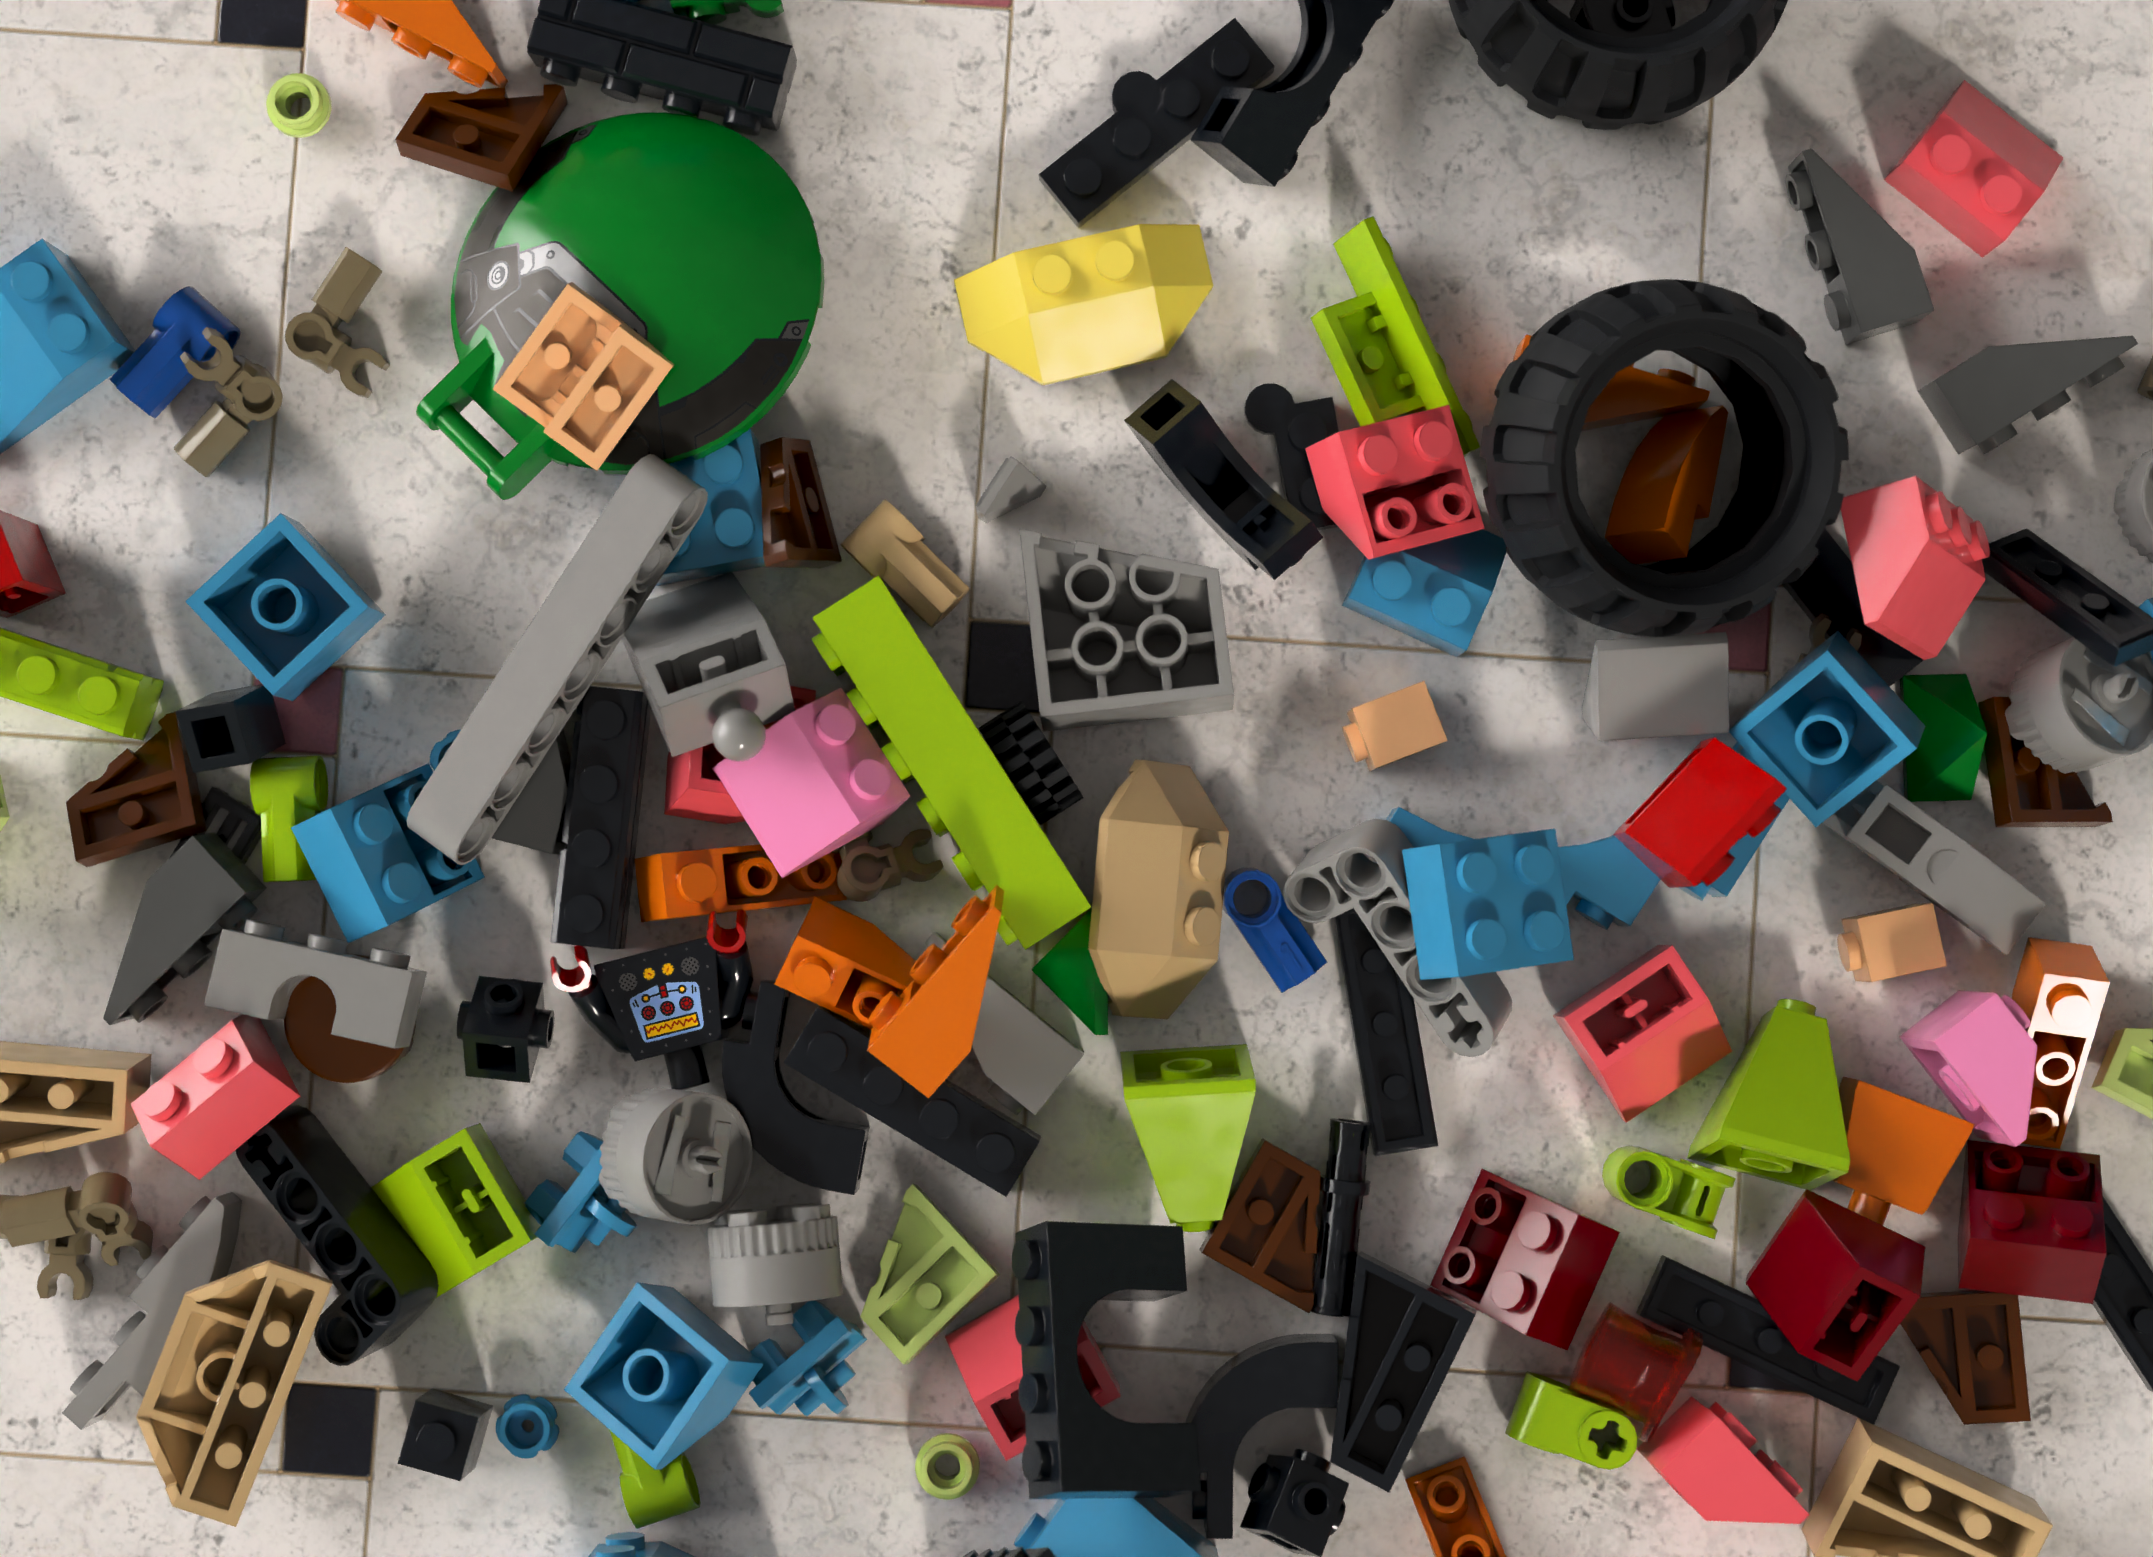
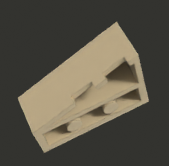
(66, 1096)
(1913, 1503)

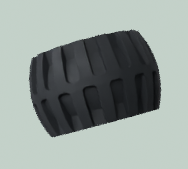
(1611, 77)
(1785, 470)

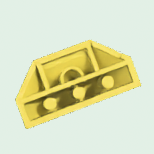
(1087, 301)

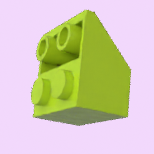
(459, 1206)

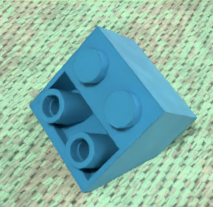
(375, 864)

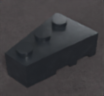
(1393, 1367)

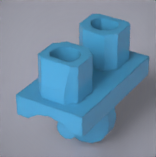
(583, 1209)
(814, 1370)

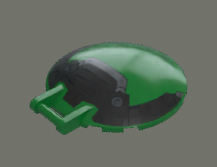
(677, 237)

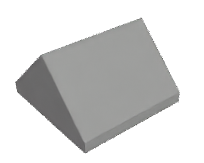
(1658, 687)

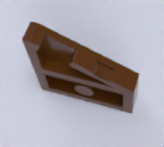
(794, 507)

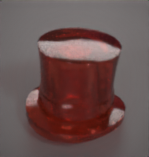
(1634, 1366)

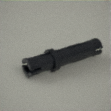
(1341, 1212)

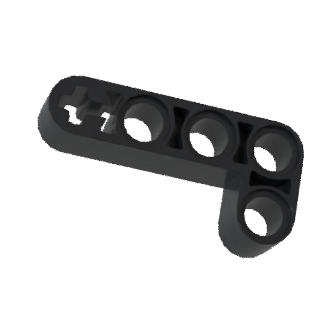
(346, 1231)

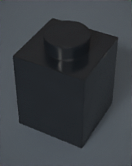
(230, 728)
(445, 1434)

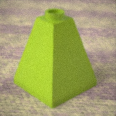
(1780, 1105)
(1190, 1123)

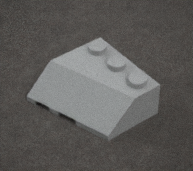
(1123, 635)

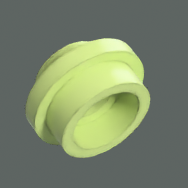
(286, 92)
(947, 1486)

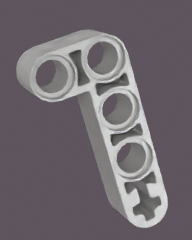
(1462, 1010)

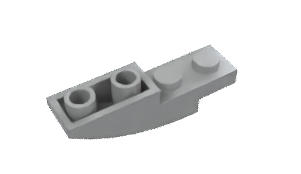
(1937, 865)
(194, 1260)

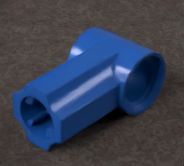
(155, 369)
(1274, 932)

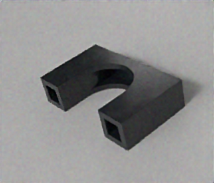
(1070, 1439)

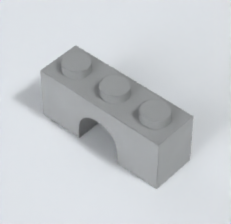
(373, 995)

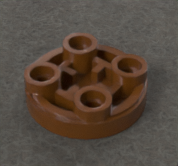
(330, 1056)

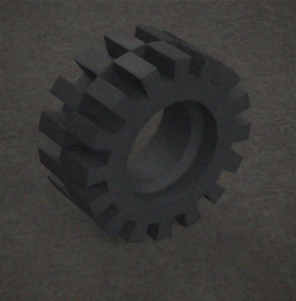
(1030, 762)

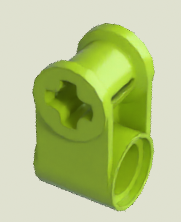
(1676, 1192)
(1561, 1421)

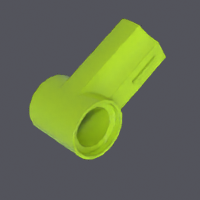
(284, 795)
(653, 1493)

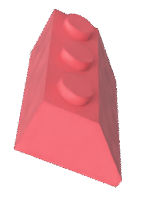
(1913, 562)

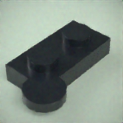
(1294, 427)

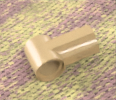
(895, 551)

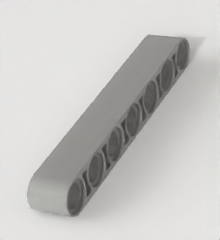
(557, 659)

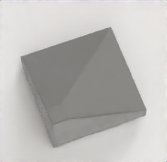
(1008, 490)

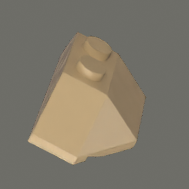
(1157, 890)
(227, 1383)

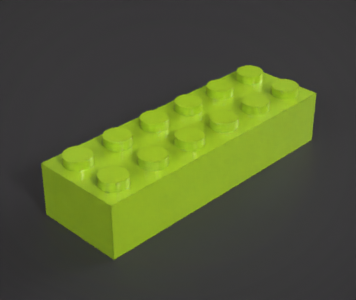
(949, 760)

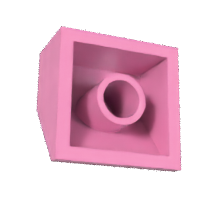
(813, 783)
(1980, 1061)

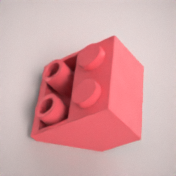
(1396, 483)
(1645, 1031)
(992, 1371)
(1712, 1469)

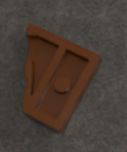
(481, 132)
(2025, 788)
(138, 800)
(1271, 1225)
(1973, 1352)

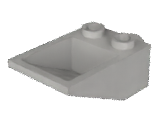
(709, 668)

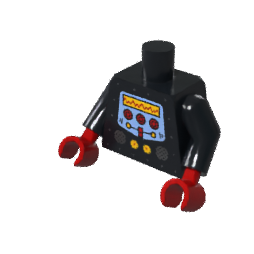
(666, 998)

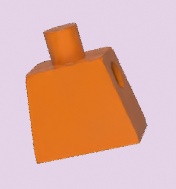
(1895, 1149)

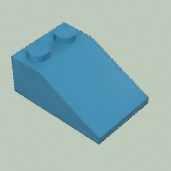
(52, 340)

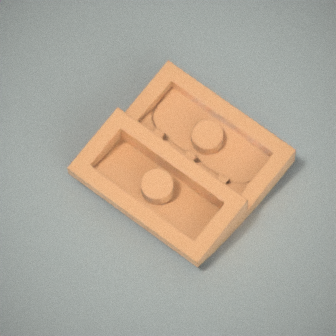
(583, 375)

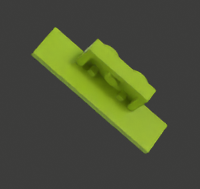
(1381, 341)

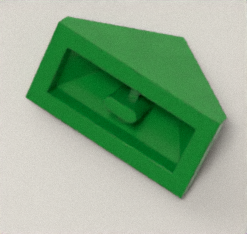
(1952, 741)
(1073, 977)

